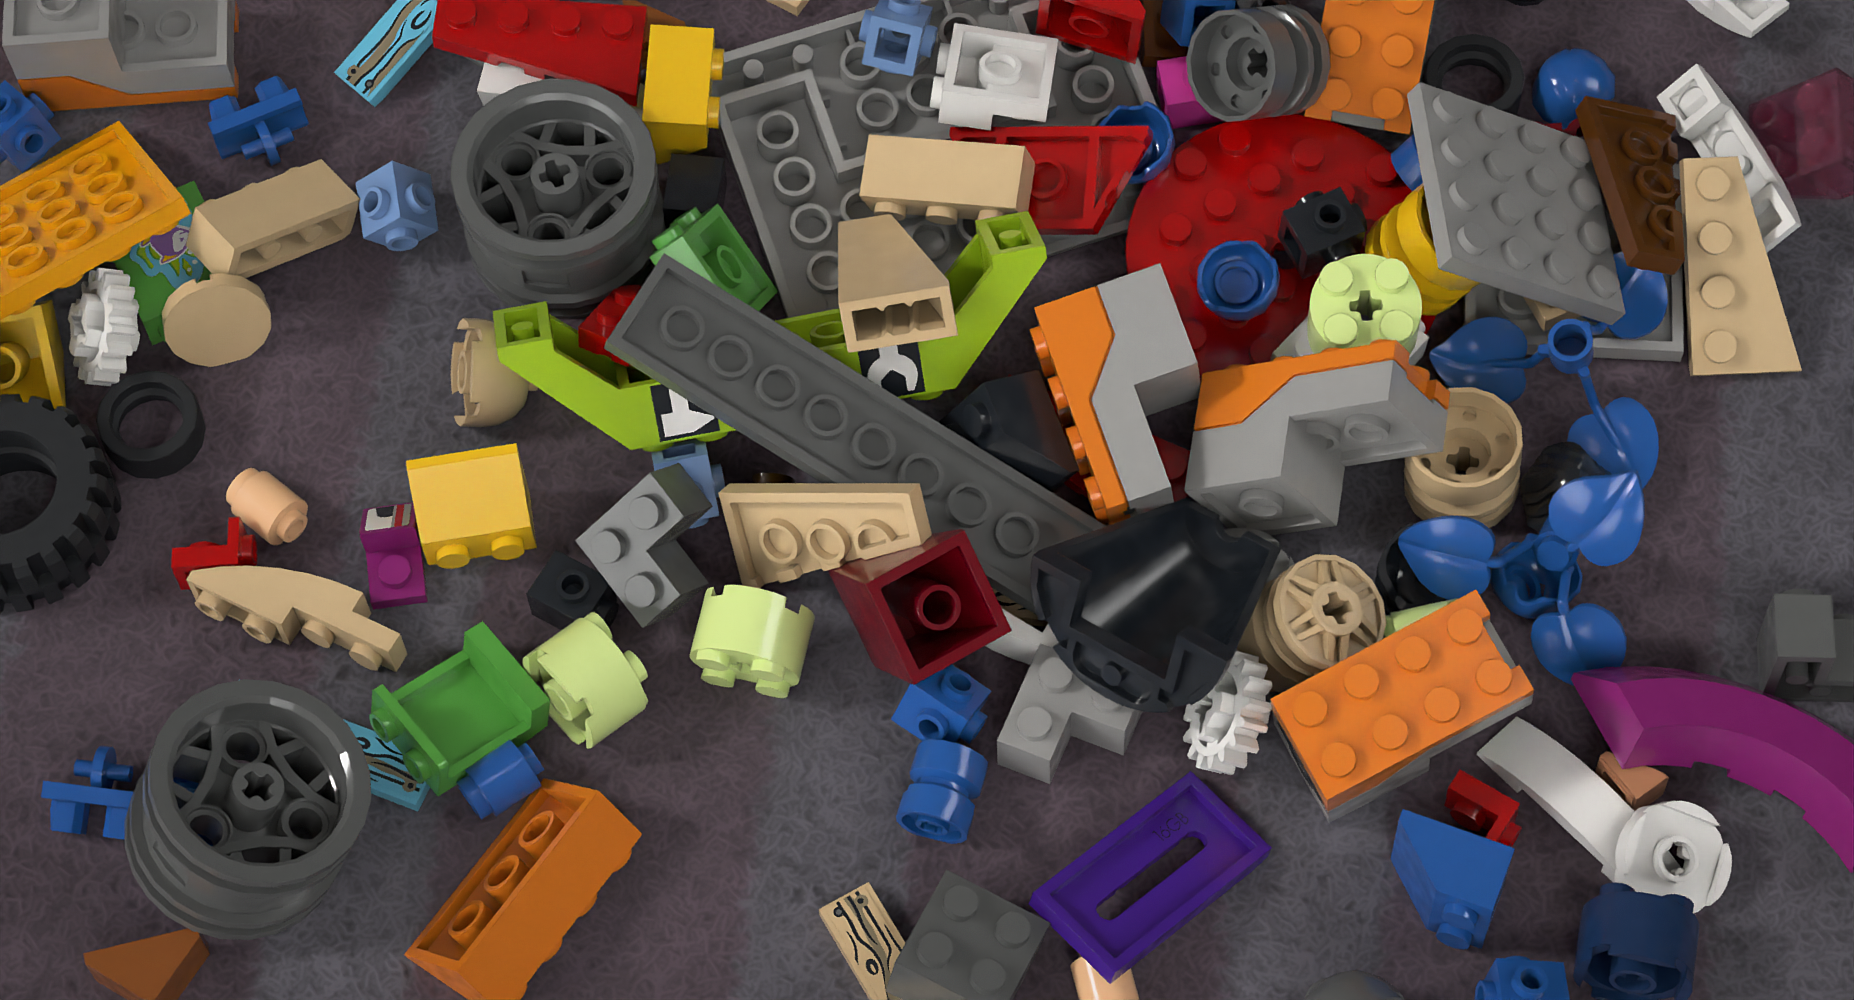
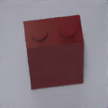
(921, 605)

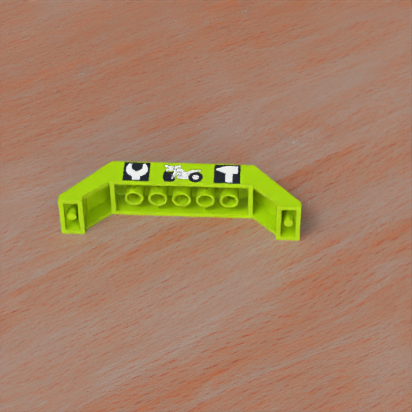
(650, 416)

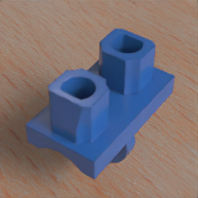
(258, 126)
(72, 802)

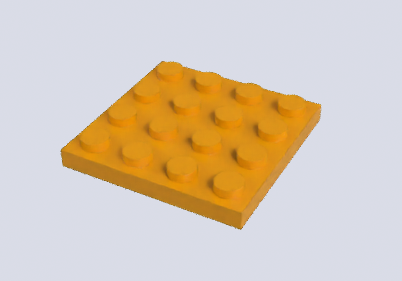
(78, 214)

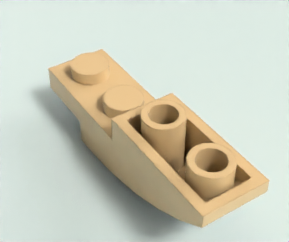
(282, 601)

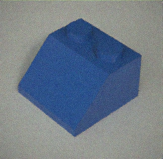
(1450, 877)

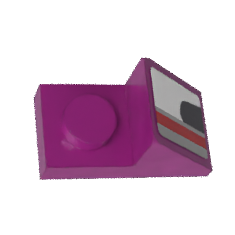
(393, 556)

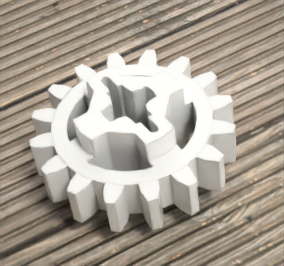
(104, 327)
(1230, 717)

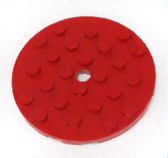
(1234, 188)

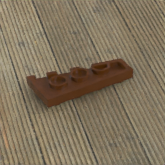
(1635, 172)

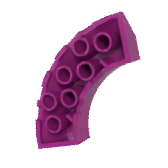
(1760, 739)

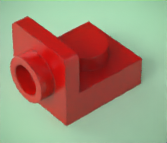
(239, 551)
(1479, 806)

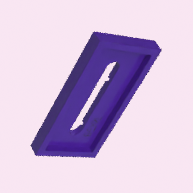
(1091, 879)

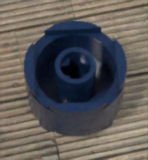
(1637, 945)

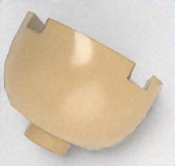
(485, 379)

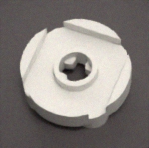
(1698, 842)

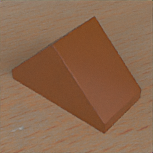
(151, 966)

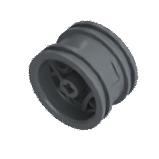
(543, 163)
(299, 774)

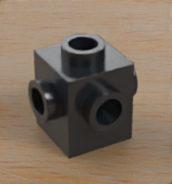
(1321, 230)

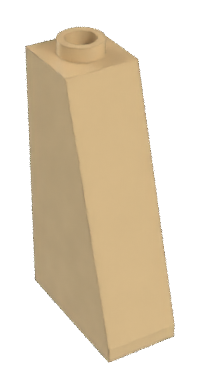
(889, 287)

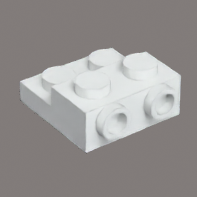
(993, 75)

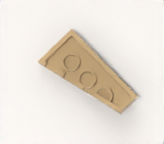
(814, 526)

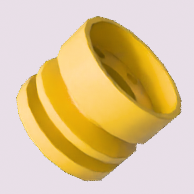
(1408, 237)

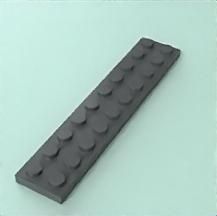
(836, 420)

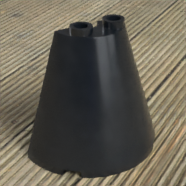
(1152, 603)

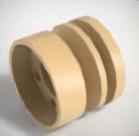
(1484, 442)
(1313, 619)

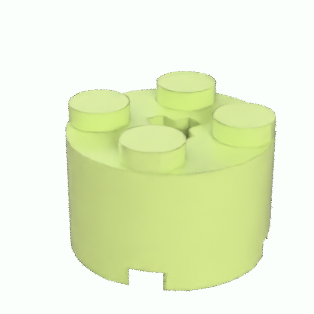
(1366, 287)
(751, 639)
(588, 680)

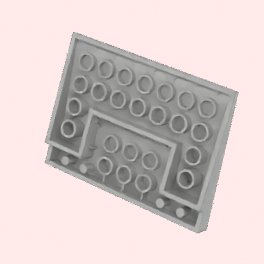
(802, 119)

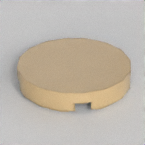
(216, 320)

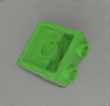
(716, 252)

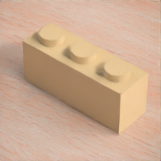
(945, 178)
(273, 221)

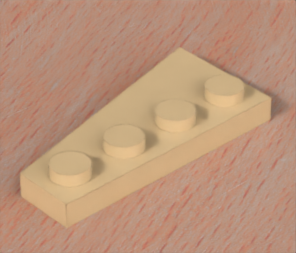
(1729, 285)

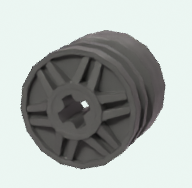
(1258, 62)

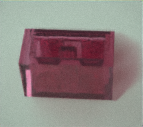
(1810, 135)

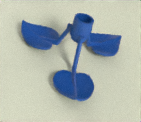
(1492, 358)
(1586, 515)

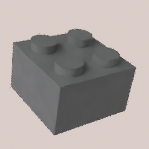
(967, 946)

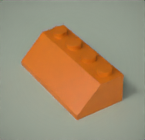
(525, 892)

